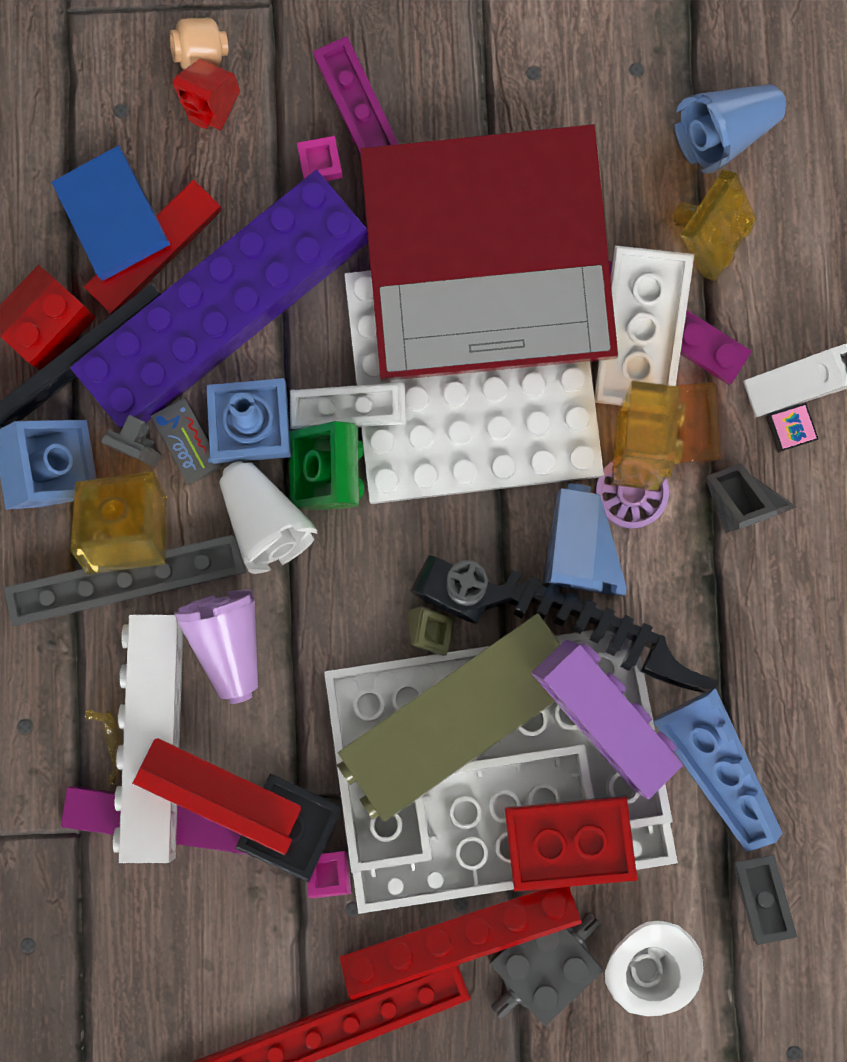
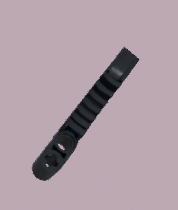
(659, 663)

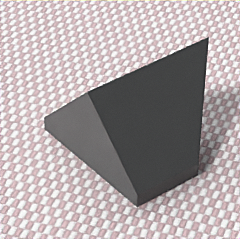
(743, 498)

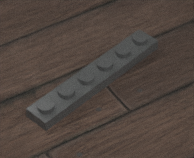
(83, 591)

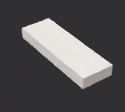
(352, 404)

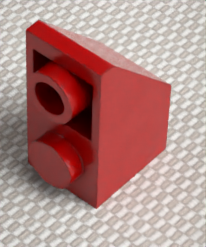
(206, 93)

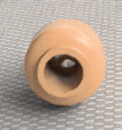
(198, 40)

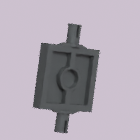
(547, 971)

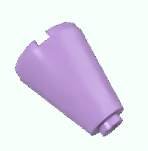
(224, 641)

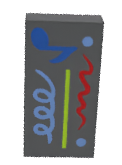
(185, 440)

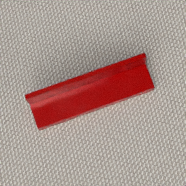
(217, 795)

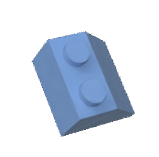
(44, 462)

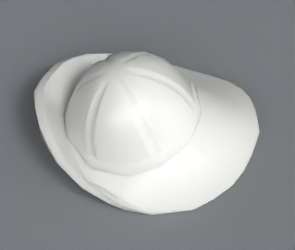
(655, 969)

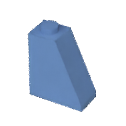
(582, 545)

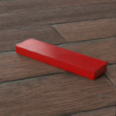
(181, 224)

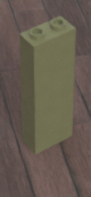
(450, 722)

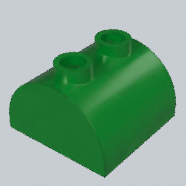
(325, 466)

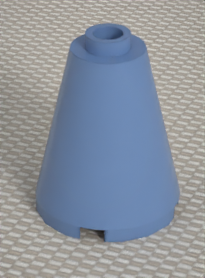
(726, 122)

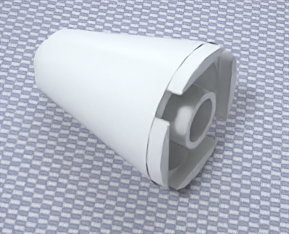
(263, 518)

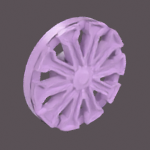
(631, 498)

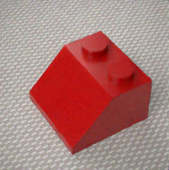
(42, 318)

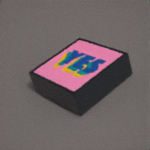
(792, 427)

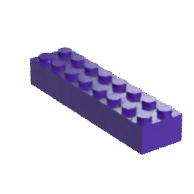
(222, 302)

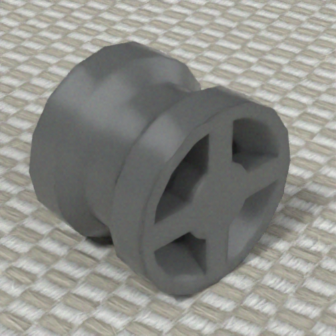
(469, 575)

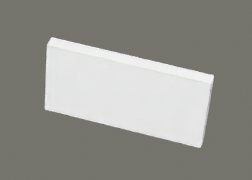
(649, 316)

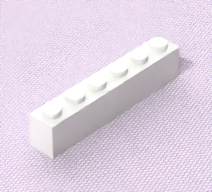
(149, 713)

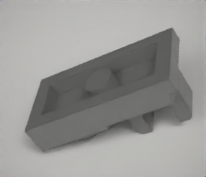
(133, 442)
(764, 900)

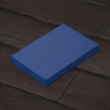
(110, 213)

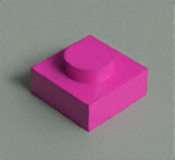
(320, 155)
(330, 876)

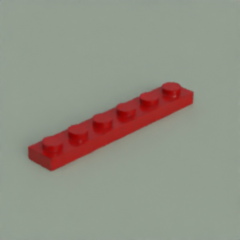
(458, 940)

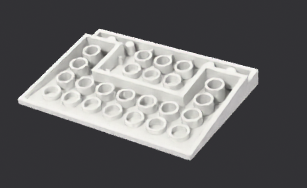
(456, 833)

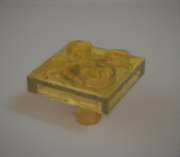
(717, 225)

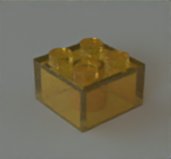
(647, 435)
(119, 523)

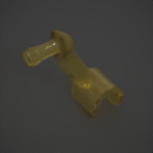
(111, 738)

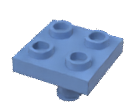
(248, 421)

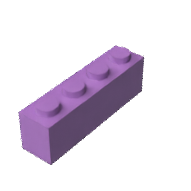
(608, 718)

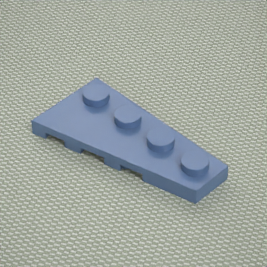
(721, 767)

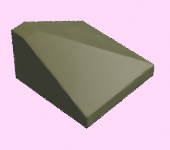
(429, 629)

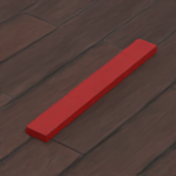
(351, 1021)

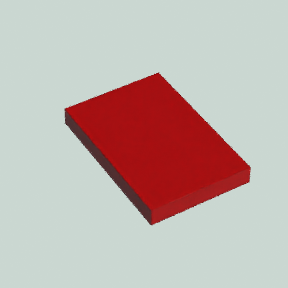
(570, 843)

